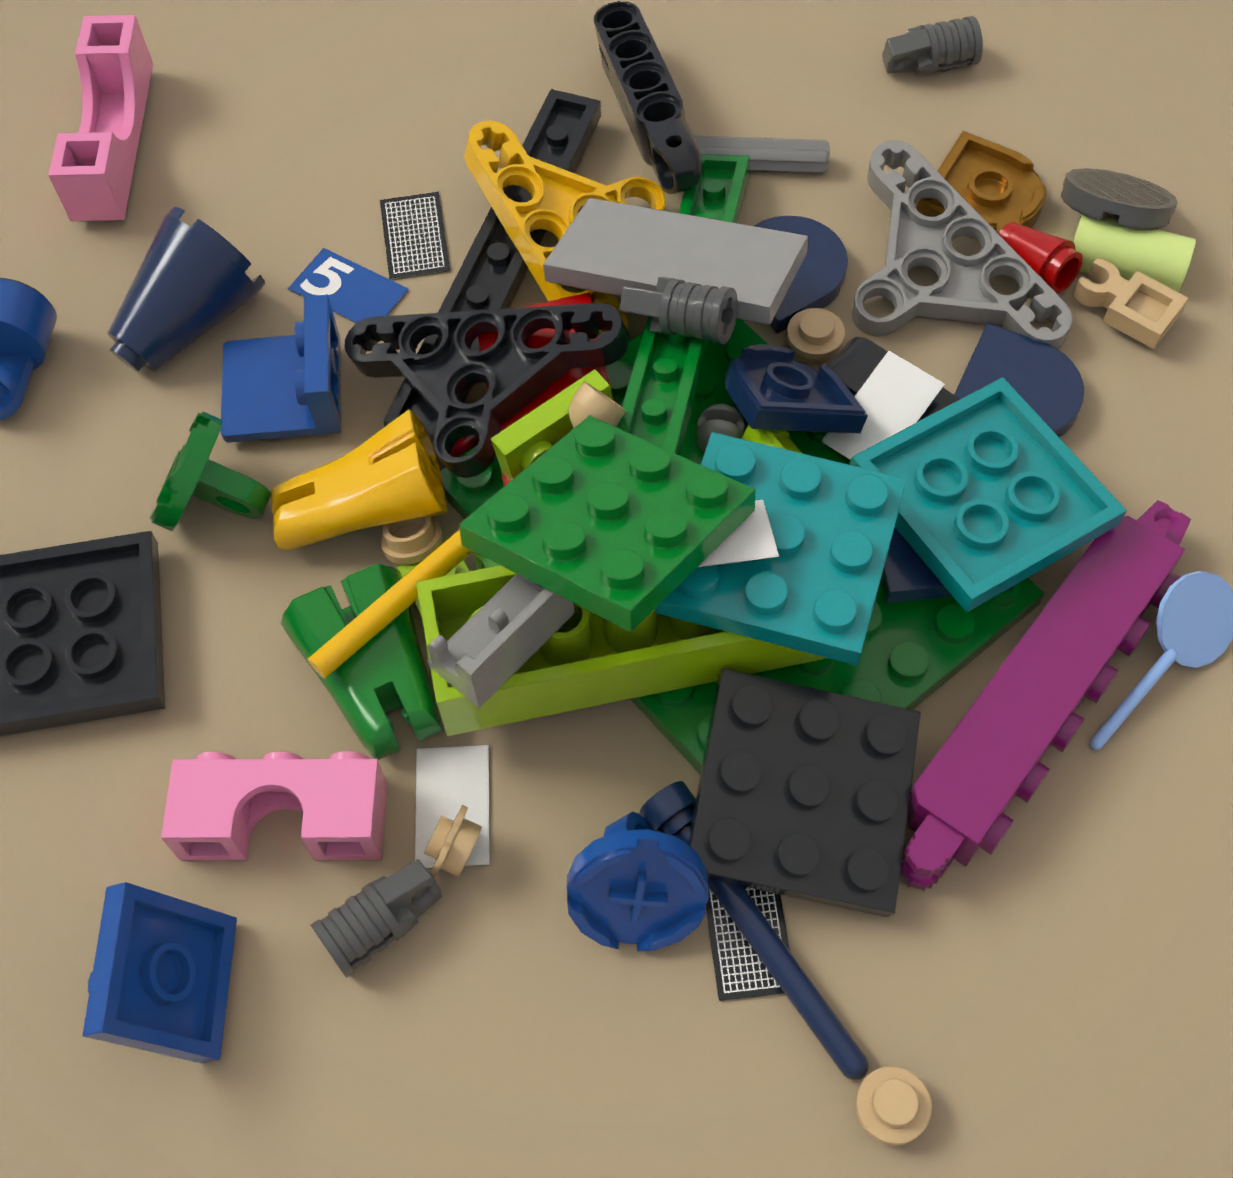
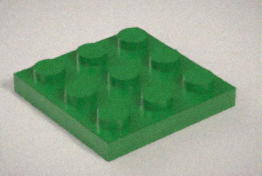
(608, 521)

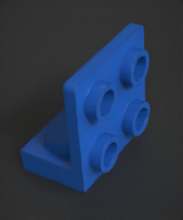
(284, 381)

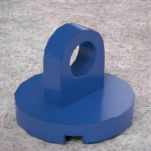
(637, 887)

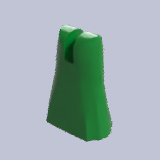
(381, 674)

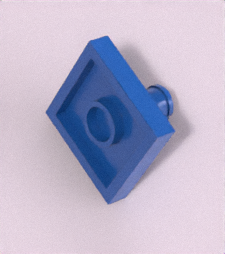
(160, 974)

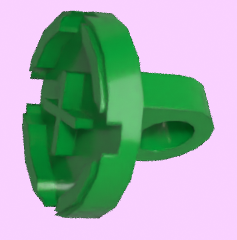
(205, 479)

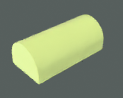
(1152, 252)

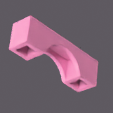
(97, 164)

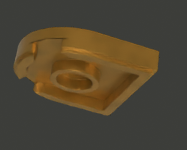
(992, 180)

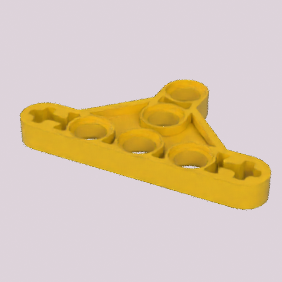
(554, 202)

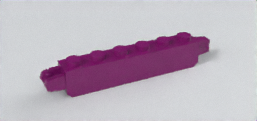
(1037, 690)

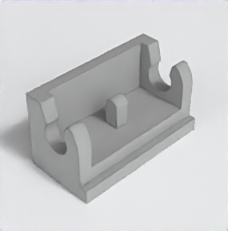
(499, 638)

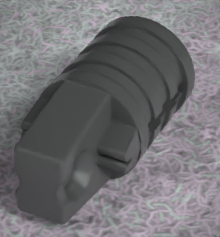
(935, 47)
(685, 308)
(377, 916)

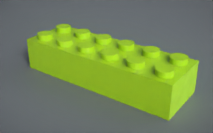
(586, 658)

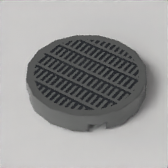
(1134, 199)

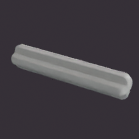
(771, 153)

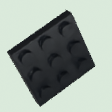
(80, 633)
(805, 792)

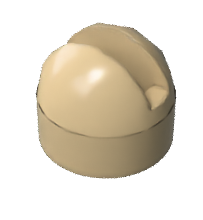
(596, 404)

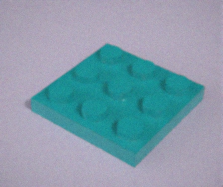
(991, 493)
(831, 545)

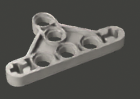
(963, 280)

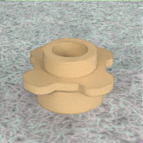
(452, 843)

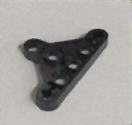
(509, 366)

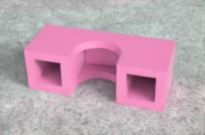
(221, 799)

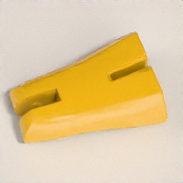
(376, 484)

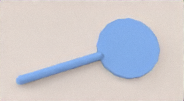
(1193, 632)

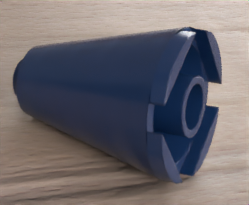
(179, 293)

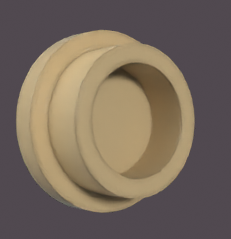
(815, 335)
(411, 540)
(893, 1105)

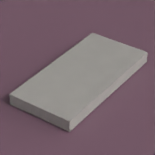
(634, 245)

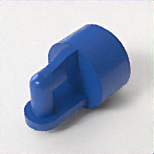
(25, 334)

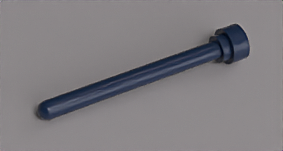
(672, 813)

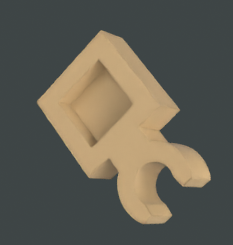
(1136, 306)

